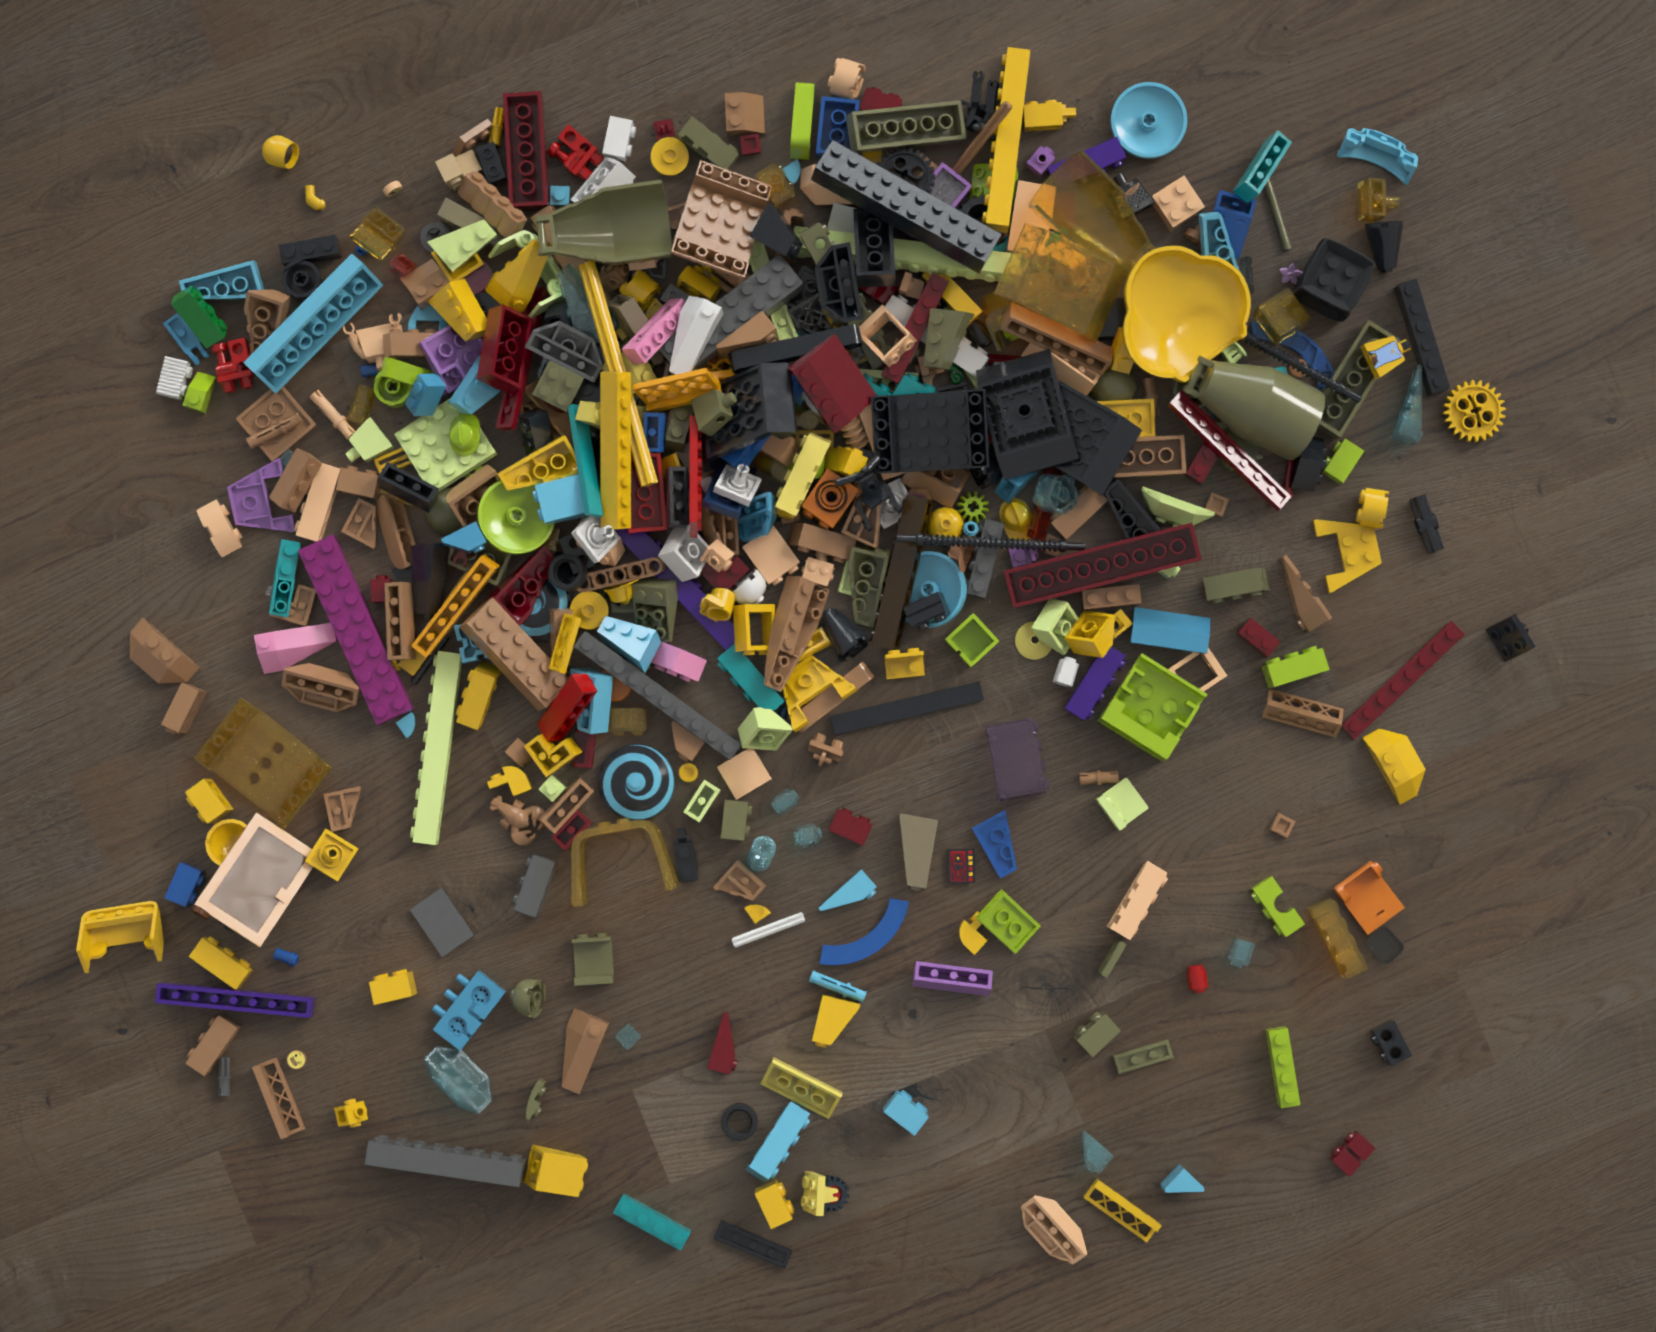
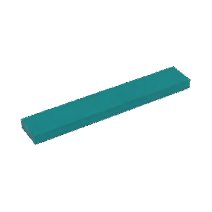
(585, 465)

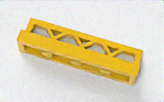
(1122, 1202)

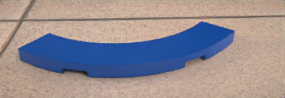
(1303, 346)
(871, 942)

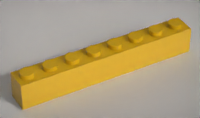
(615, 449)

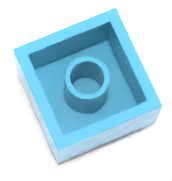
(906, 1112)

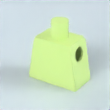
(368, 442)

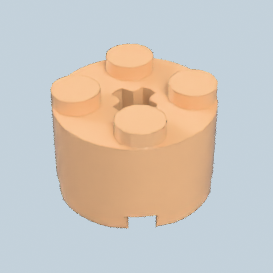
(846, 79)

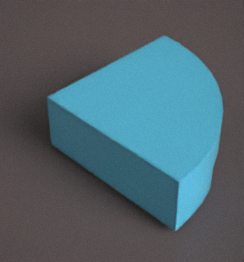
(793, 171)
(407, 724)

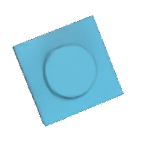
(559, 195)

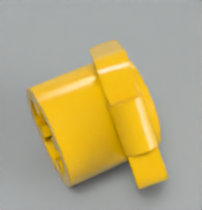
(719, 604)

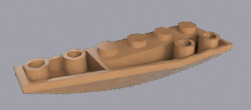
(793, 628)

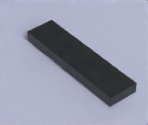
(753, 1244)

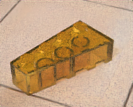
(1337, 938)

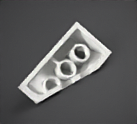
(694, 329)

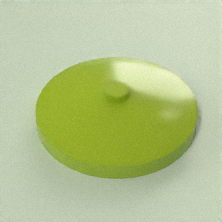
(511, 519)

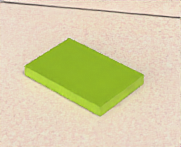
(1008, 921)

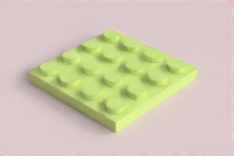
(429, 448)

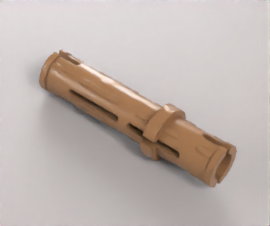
(282, 426)

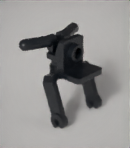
(980, 113)
(871, 490)

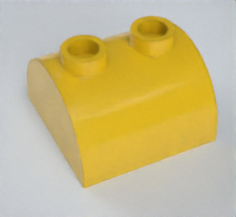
(698, 285)

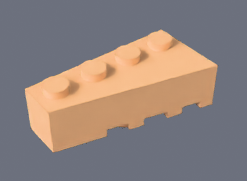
(1137, 900)

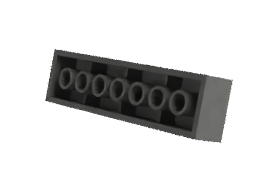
(763, 291)
(445, 1161)

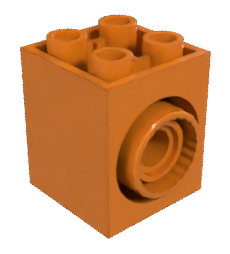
(825, 512)

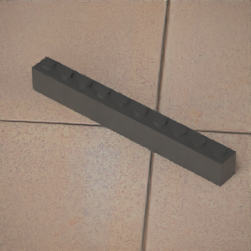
(657, 695)

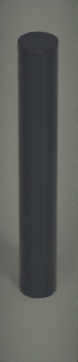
(429, 660)

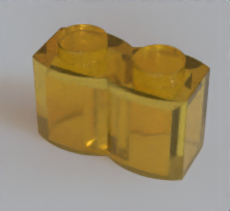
(628, 720)

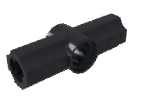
(1426, 523)

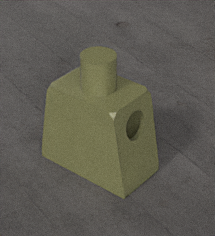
(713, 410)

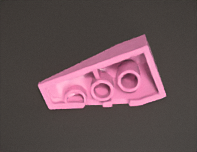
(287, 647)

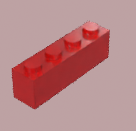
(567, 707)

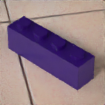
(1105, 155)
(1093, 684)

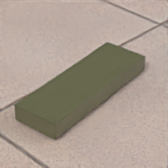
(1143, 1056)

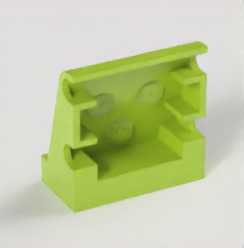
(1152, 707)

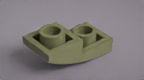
(533, 1103)

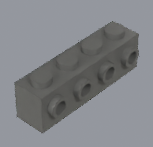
(984, 560)

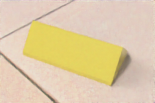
(801, 1088)

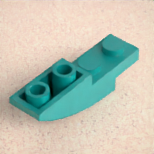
(284, 578)

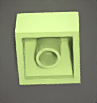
(1054, 624)
(763, 730)

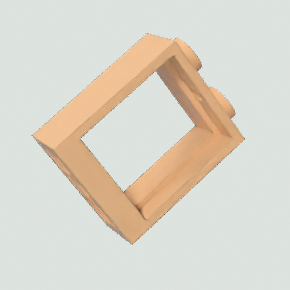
(874, 323)
(1211, 662)

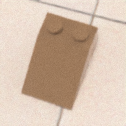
(754, 332)

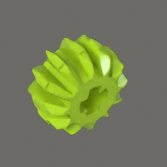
(967, 502)

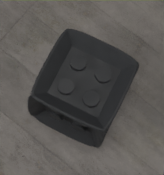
(1333, 279)

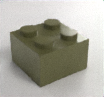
(558, 386)
(735, 820)
(1096, 1033)

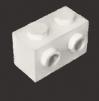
(618, 138)

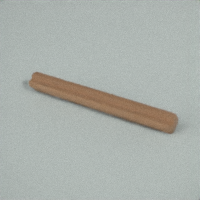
(982, 137)

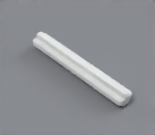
(768, 929)

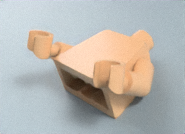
(369, 341)

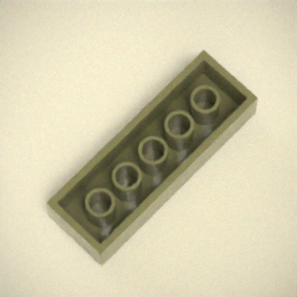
(906, 126)
(1357, 377)

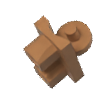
(824, 752)

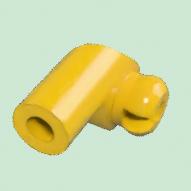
(312, 200)

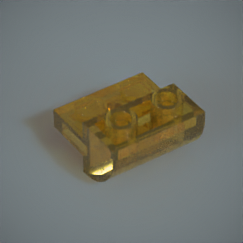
(378, 233)

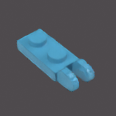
(185, 337)

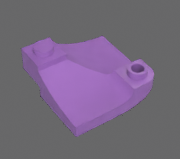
(450, 356)

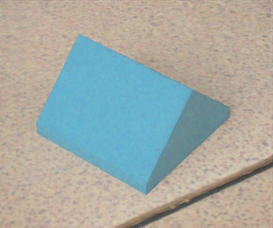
(1181, 1181)

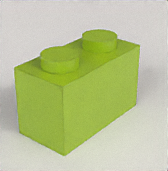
(1342, 461)

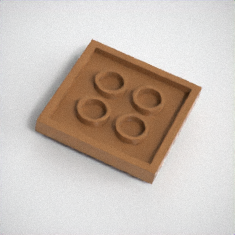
(267, 412)

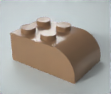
(466, 495)

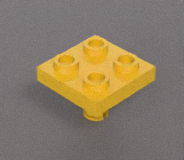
(331, 855)

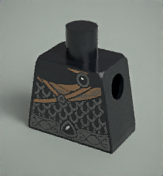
(1135, 193)

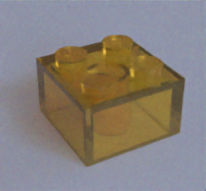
(1281, 316)

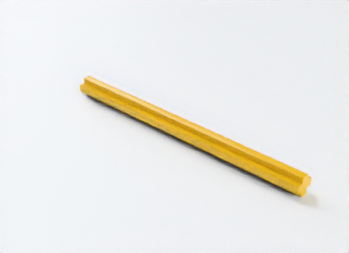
(615, 364)

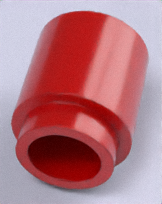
(1197, 978)

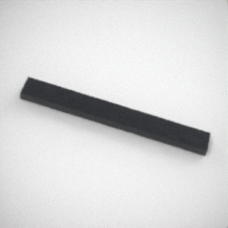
(906, 708)

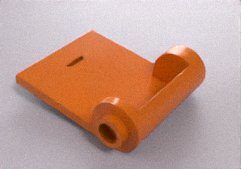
(1367, 895)

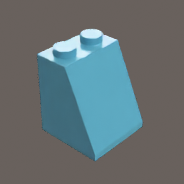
(559, 500)

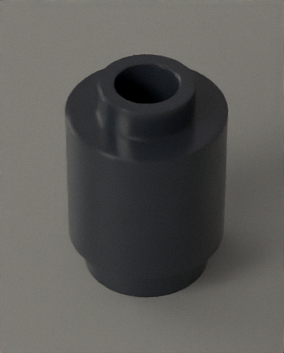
(979, 333)

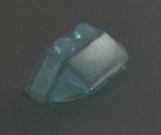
(459, 1078)

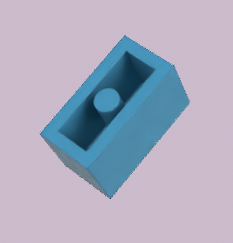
(425, 394)

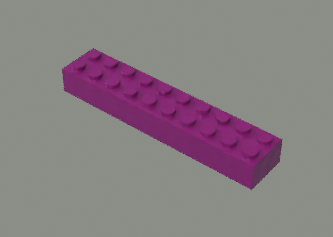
(356, 630)

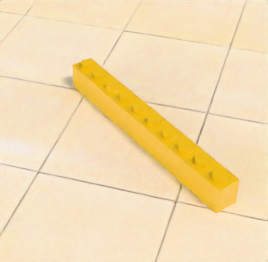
(1007, 141)

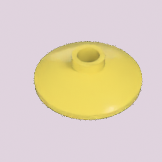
(1025, 645)

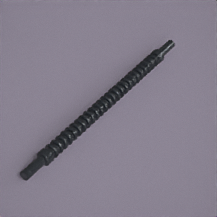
(1339, 388)
(919, 539)

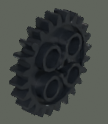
(913, 163)

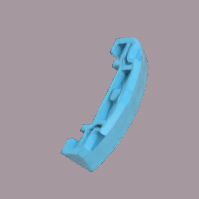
(1380, 150)

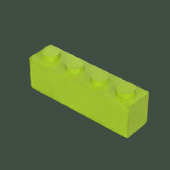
(1282, 1067)

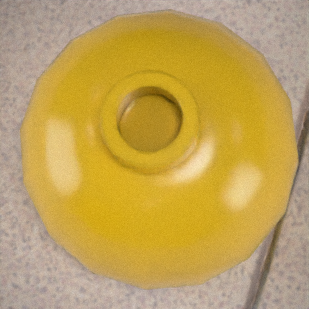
(945, 522)

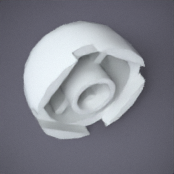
(750, 589)

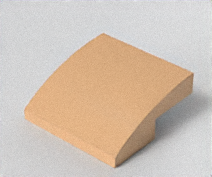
(744, 773)

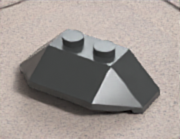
(567, 348)

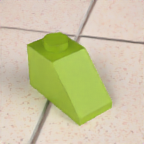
(199, 392)

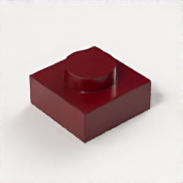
(750, 144)

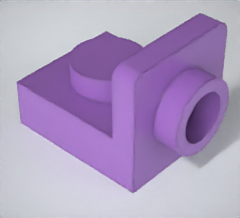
(1022, 557)

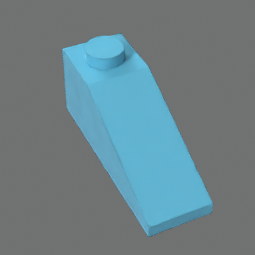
(853, 890)

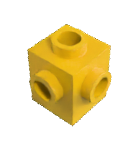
(351, 1113)

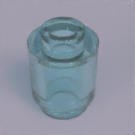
(785, 801)

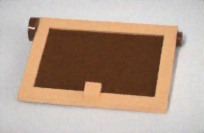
(255, 880)

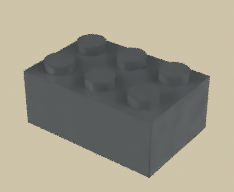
(535, 885)

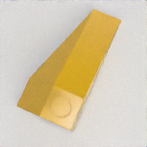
(518, 279)

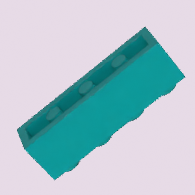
(1262, 166)
(749, 678)
(652, 1221)

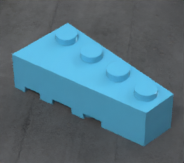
(227, 282)
(778, 1142)

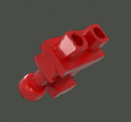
(581, 153)
(233, 370)

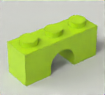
(1266, 893)

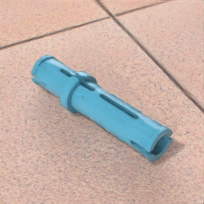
(837, 986)

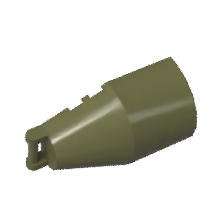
(611, 226)
(1260, 404)

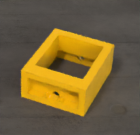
(742, 627)

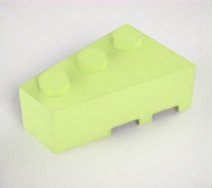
(462, 244)

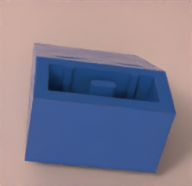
(1236, 217)

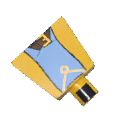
(1384, 355)

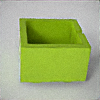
(972, 640)

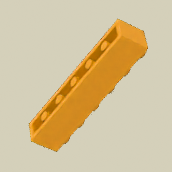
(455, 605)

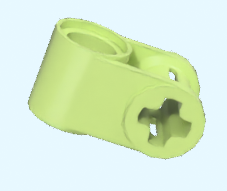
(1231, 350)

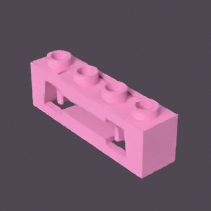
(654, 332)

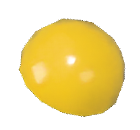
(222, 838)

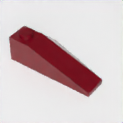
(523, 587)

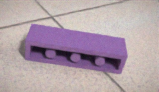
(952, 978)

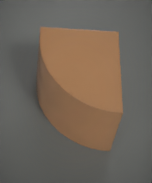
(518, 753)

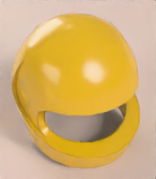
(275, 149)

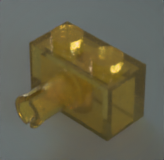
(782, 191)
(1373, 200)

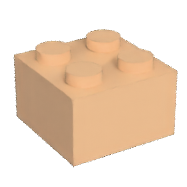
(1177, 203)

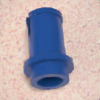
(369, 370)
(286, 957)

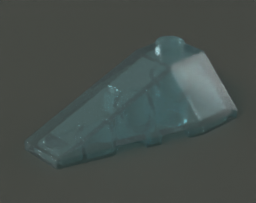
(578, 306)
(1410, 417)

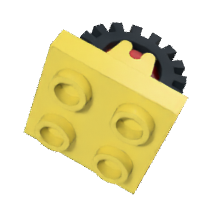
(823, 1193)

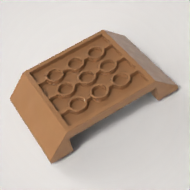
(720, 219)

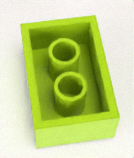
(1295, 666)

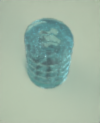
(761, 853)

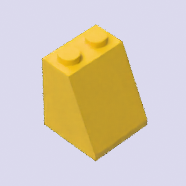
(555, 1171)

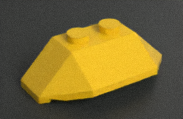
(1396, 762)

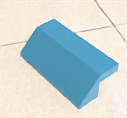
(1170, 630)

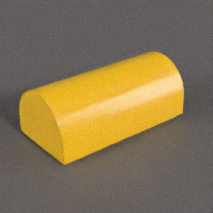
(817, 643)

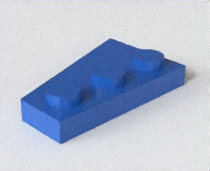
(997, 844)

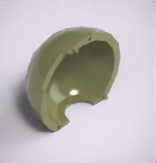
(1114, 386)
(441, 516)

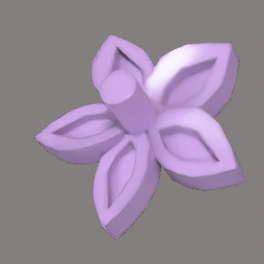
(1290, 274)

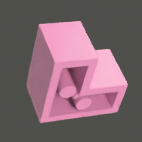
(678, 662)

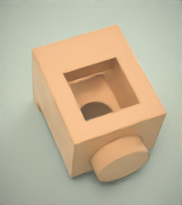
(718, 556)

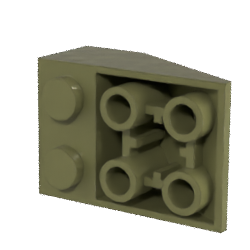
(656, 605)

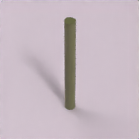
(1277, 216)

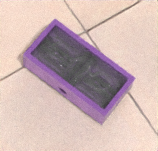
(948, 188)

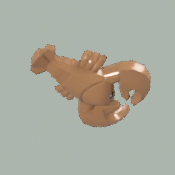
(518, 819)

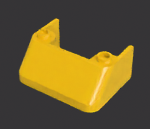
(117, 927)

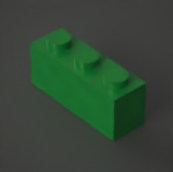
(199, 316)

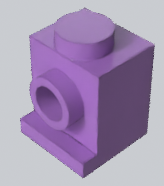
(1037, 166)

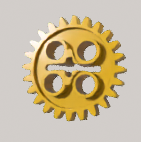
(1457, 416)

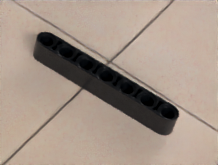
(791, 349)

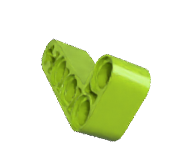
(802, 121)

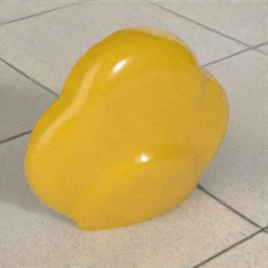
(1181, 310)

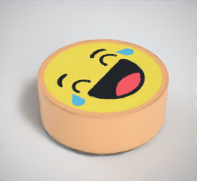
(392, 188)

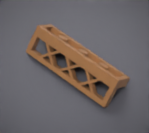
(1303, 716)
(271, 1100)

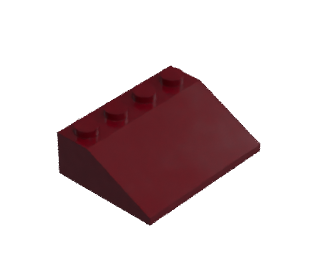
(832, 383)

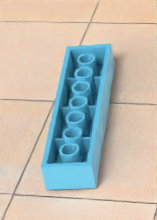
(313, 323)

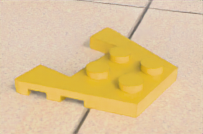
(1357, 550)
(807, 682)

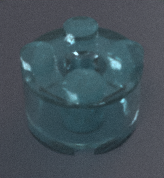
(1055, 493)

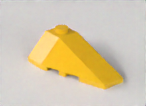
(544, 465)

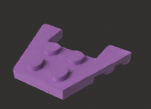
(251, 500)

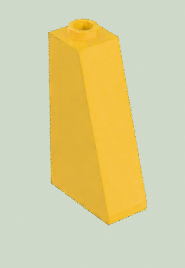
(957, 298)

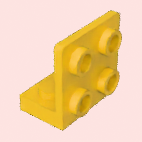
(904, 664)

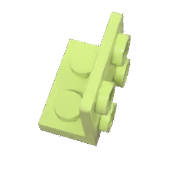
(1122, 803)

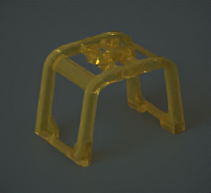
(579, 886)

